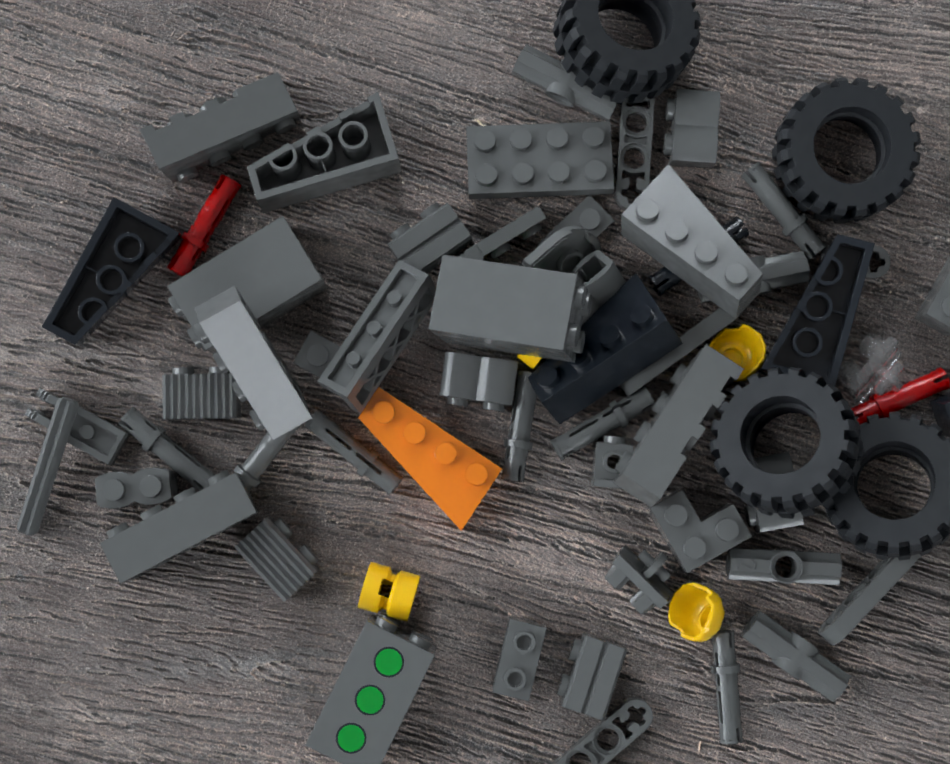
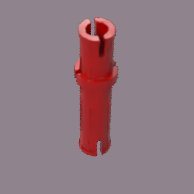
(207, 220)
(908, 395)

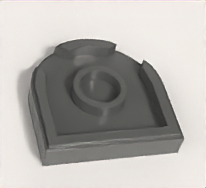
(563, 250)

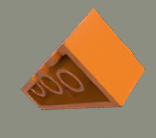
(435, 459)

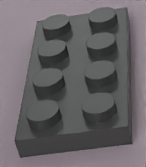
(539, 160)

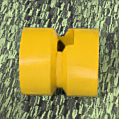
(401, 596)

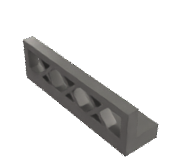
(377, 335)

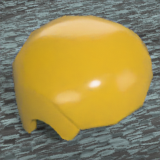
(743, 347)
(696, 612)

